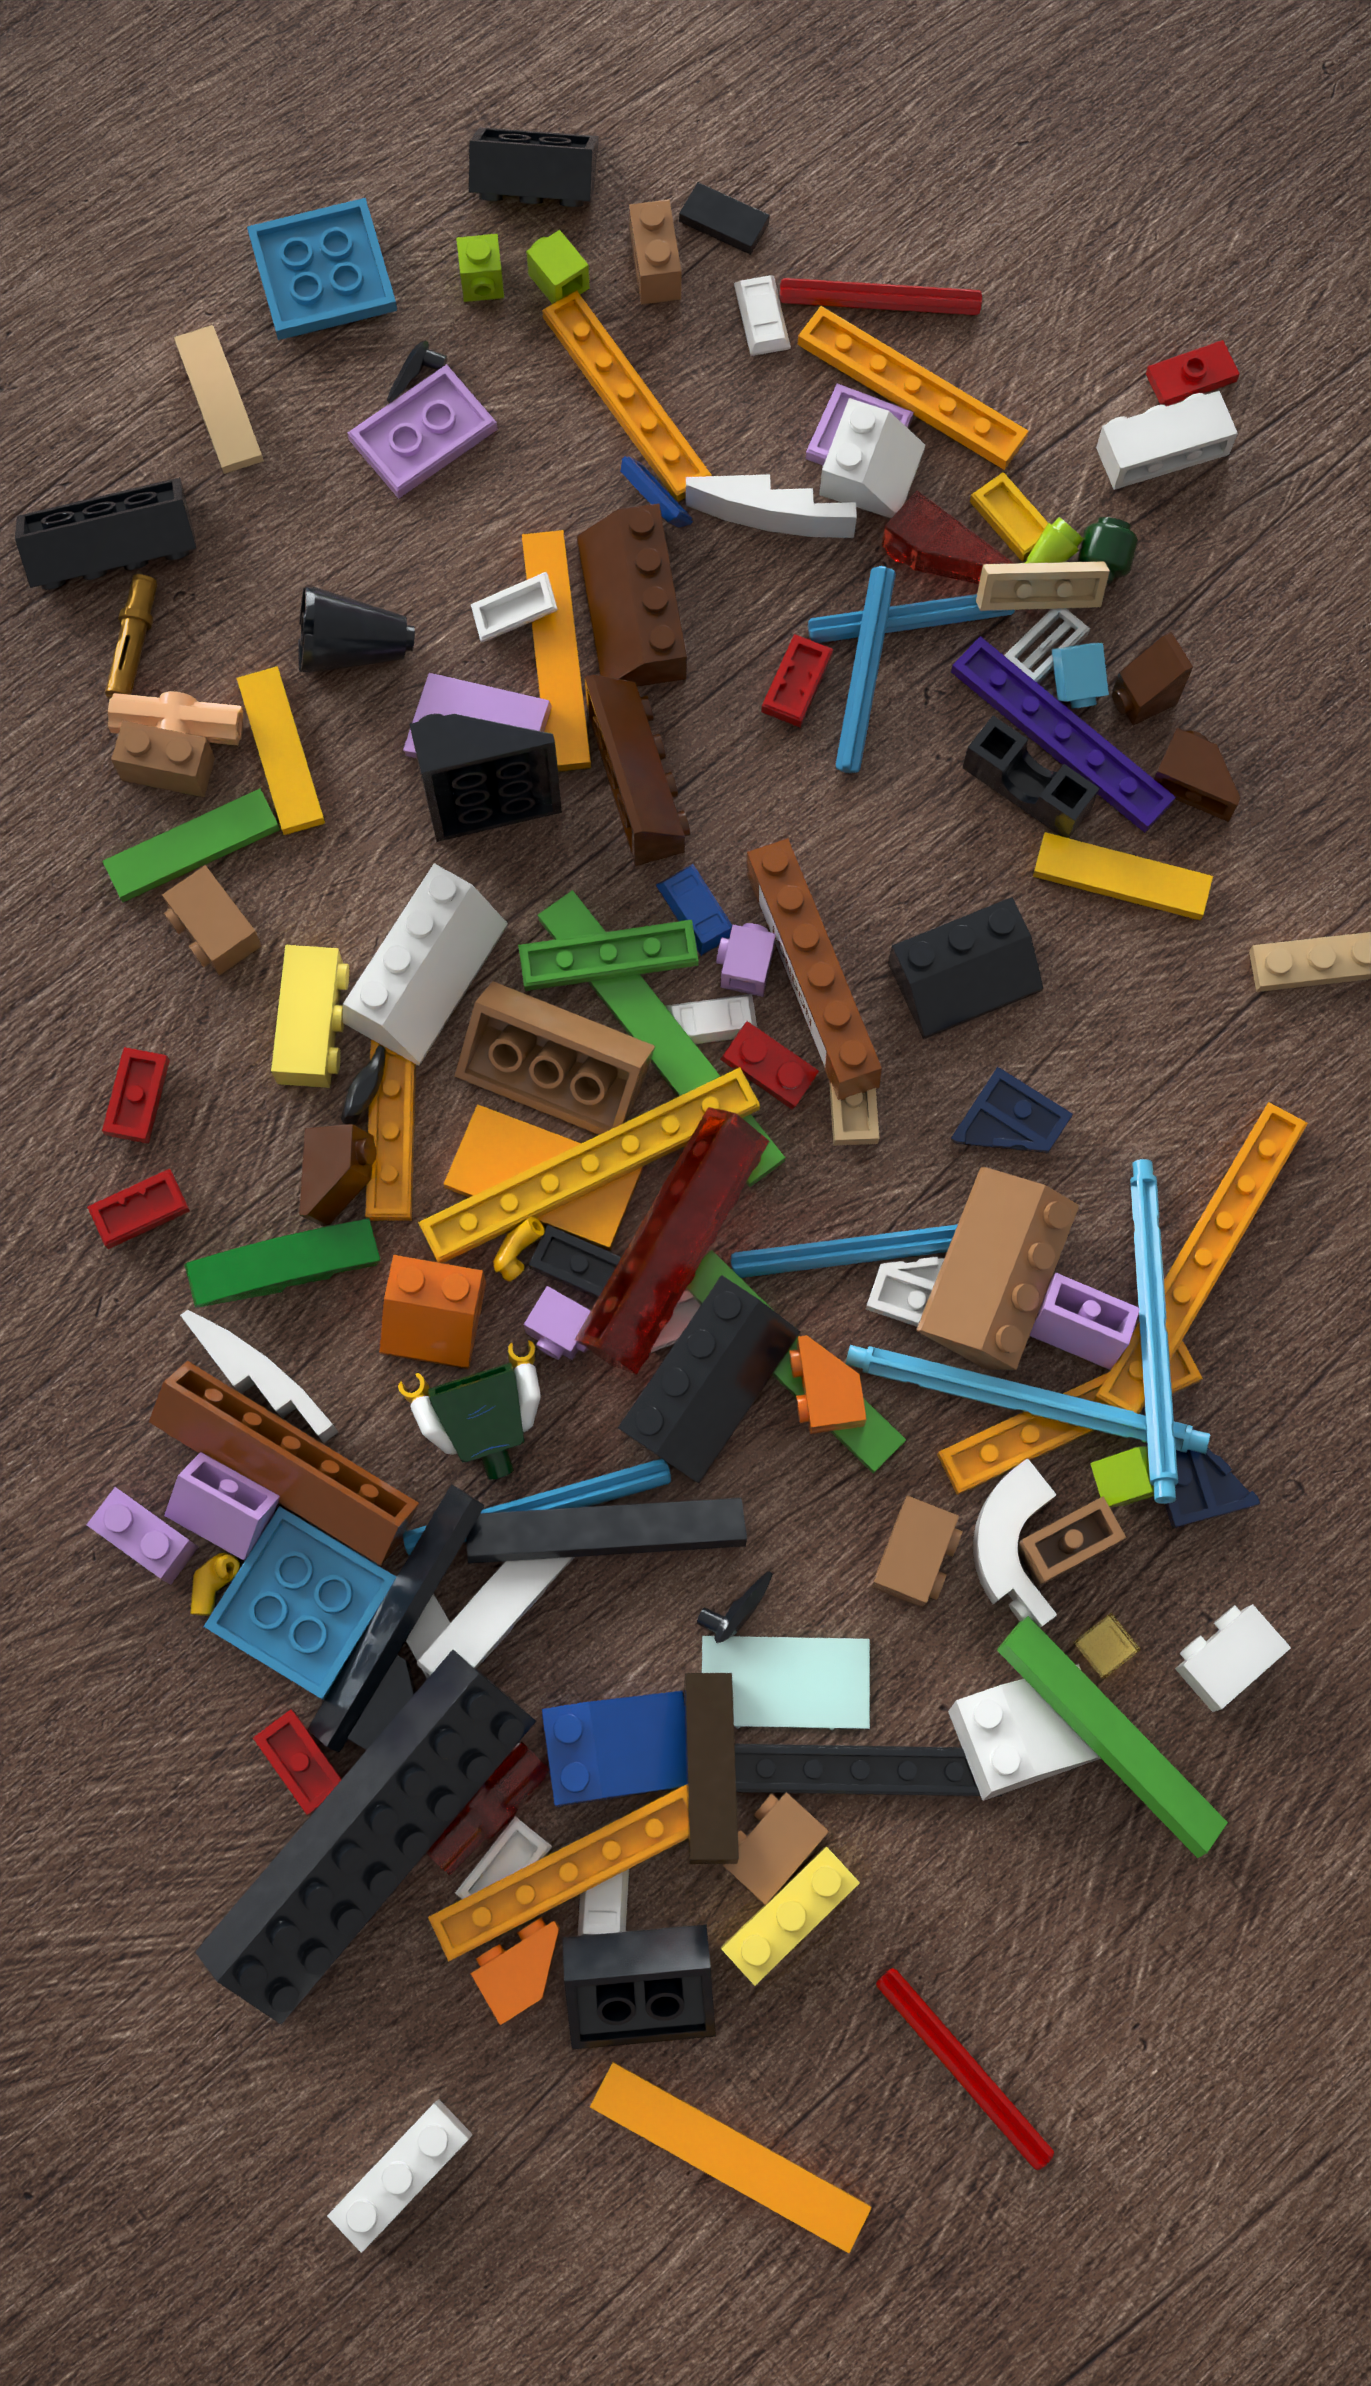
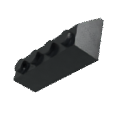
(105, 534)
(709, 1379)

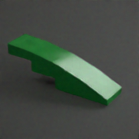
(281, 1263)

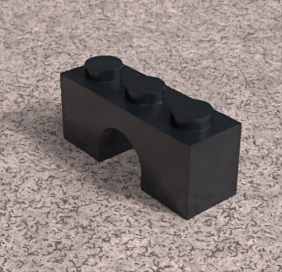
(1003, 763)

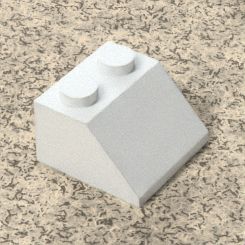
(871, 460)

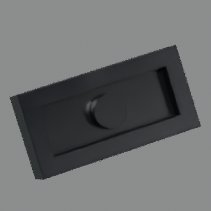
(573, 1262)

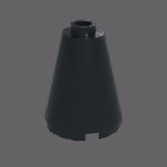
(348, 633)

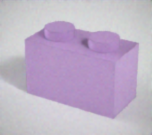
(1084, 1321)
(221, 1505)
(142, 1536)

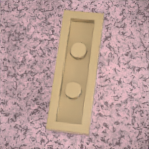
(1042, 585)
(1311, 962)

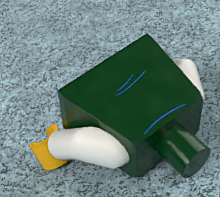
(480, 1412)

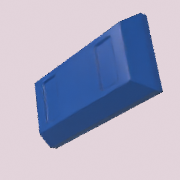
(654, 492)
(693, 900)

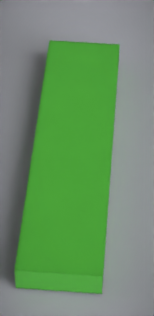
(191, 845)
(608, 955)

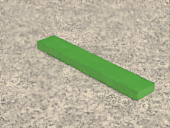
(870, 1443)
(1112, 1737)

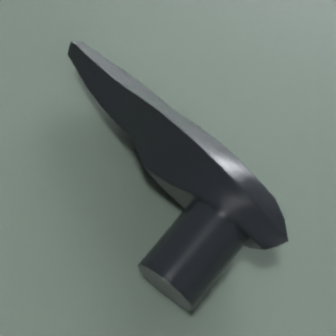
(419, 357)
(364, 1088)
(738, 1614)

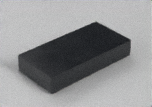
(724, 218)

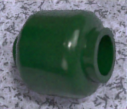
(1109, 542)

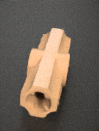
(178, 713)

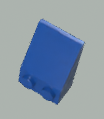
(616, 1747)

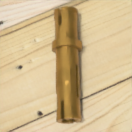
(134, 621)

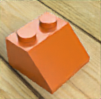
(431, 1311)

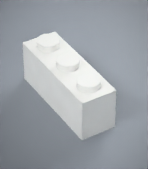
(1166, 439)
(399, 2175)

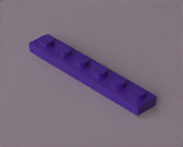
(1062, 734)

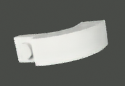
(996, 1541)

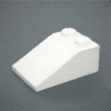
(1015, 1738)

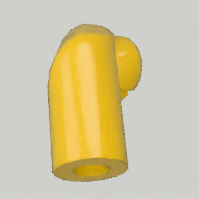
(513, 1245)
(209, 1579)

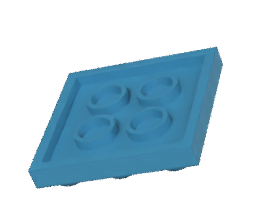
(322, 268)
(300, 1602)

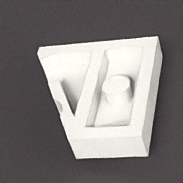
(904, 1289)

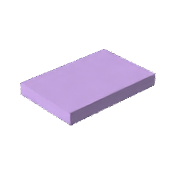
(422, 431)
(455, 696)

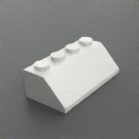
(424, 965)

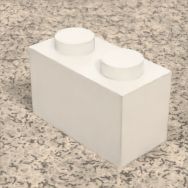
(1231, 1657)

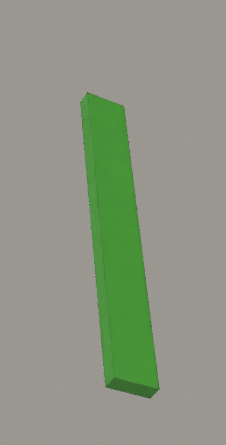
(649, 1020)

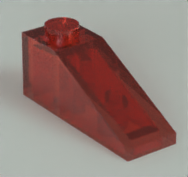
(936, 542)

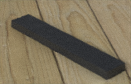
(607, 1530)
(395, 1618)
(853, 1770)

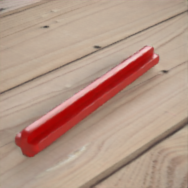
(880, 296)
(965, 2069)

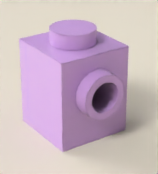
(746, 958)
(556, 1324)

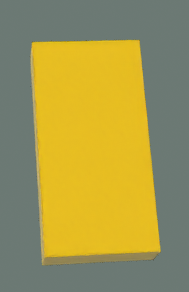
(1009, 514)

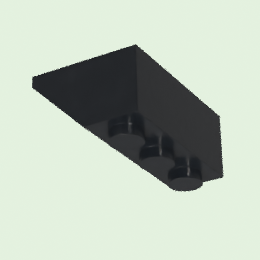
(532, 166)
(966, 968)
(638, 1987)

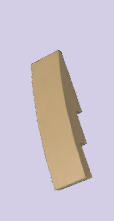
(218, 399)

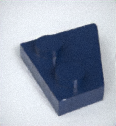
(1012, 1117)
(1206, 1489)

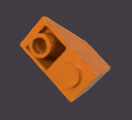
(830, 1389)
(520, 1975)

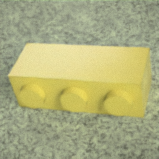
(309, 1016)
(790, 1915)

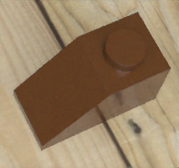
(1152, 680)
(1198, 775)
(334, 1170)

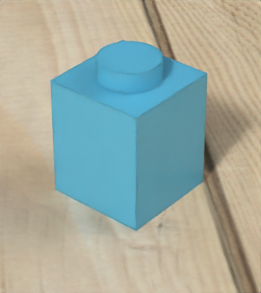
(1080, 674)

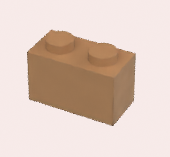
(655, 251)
(163, 758)
(211, 920)
(1070, 1541)
(916, 1552)
(775, 1846)

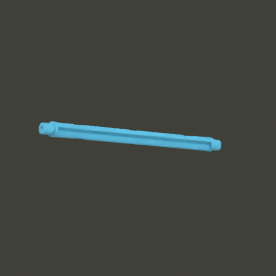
(1153, 1333)
(1016, 1396)

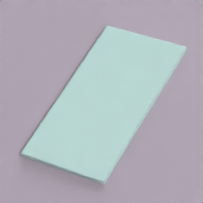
(794, 1680)

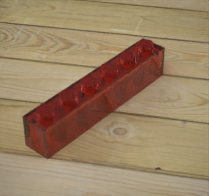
(672, 1240)

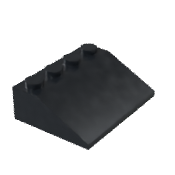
(484, 773)

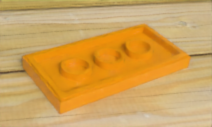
(503, 1146)

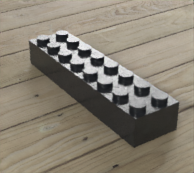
(364, 1838)

